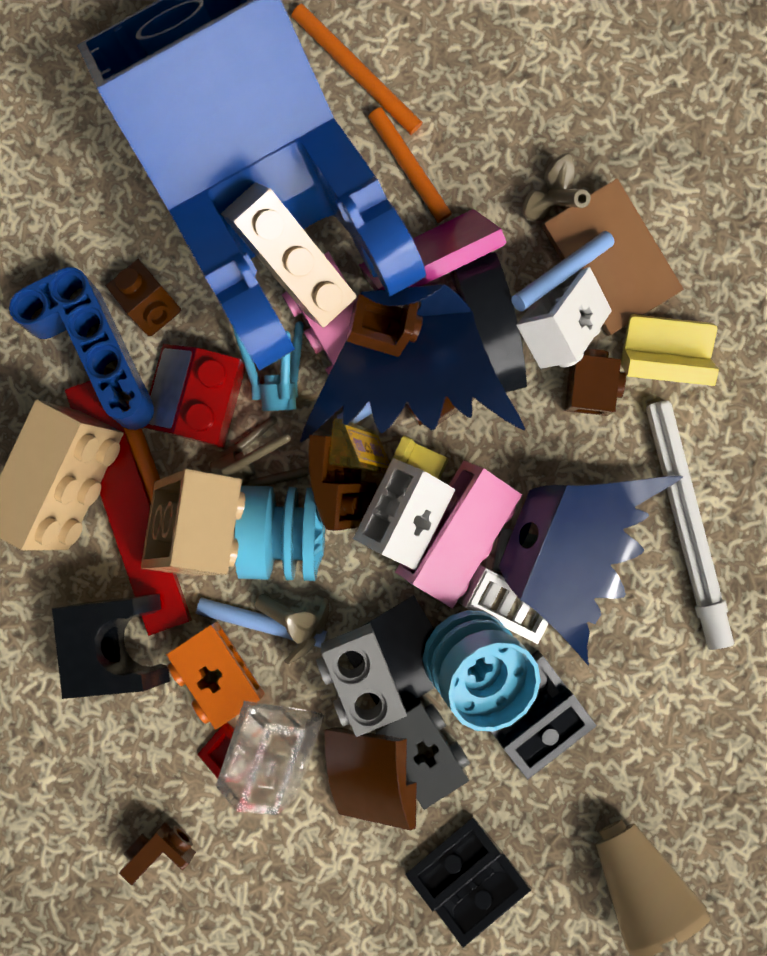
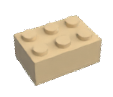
(54, 476)
(193, 524)

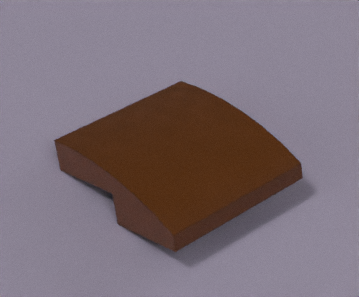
(337, 490)
(370, 777)

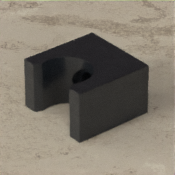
(94, 651)

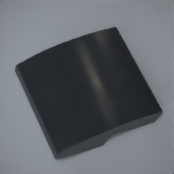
(402, 638)
(548, 727)
(468, 882)

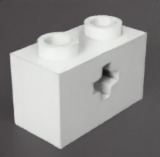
(565, 320)
(404, 513)

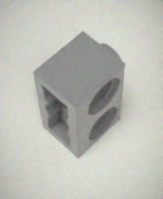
(369, 677)

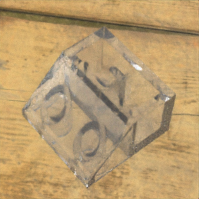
(268, 757)

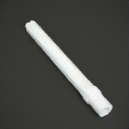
(710, 605)

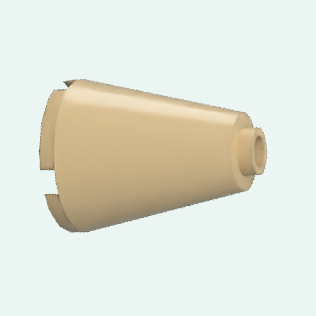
(646, 892)

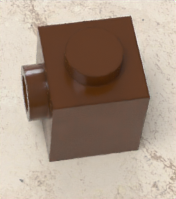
(595, 384)

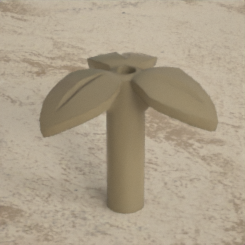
(557, 178)
(299, 624)

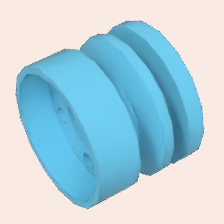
(278, 533)
(481, 670)

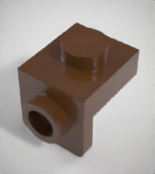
(143, 298)
(383, 326)
(143, 851)

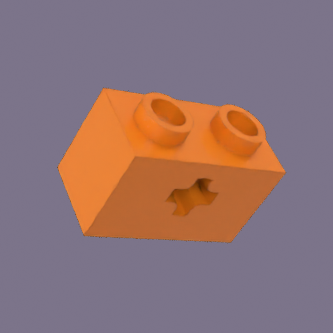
(215, 651)

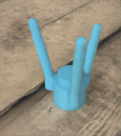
(279, 390)

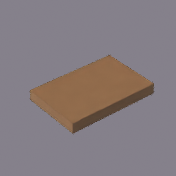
(631, 271)

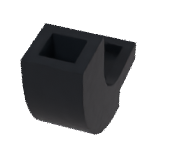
(488, 296)

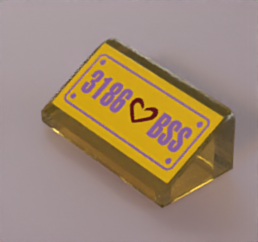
(357, 448)

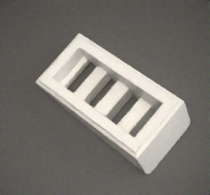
(476, 588)

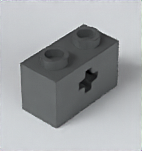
(444, 770)

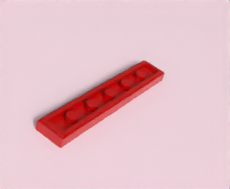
(128, 515)

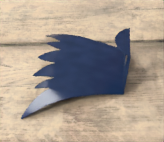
(440, 364)
(575, 550)

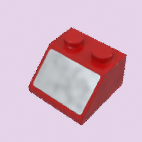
(195, 393)

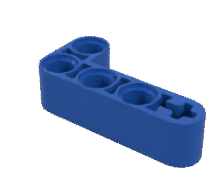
(96, 351)

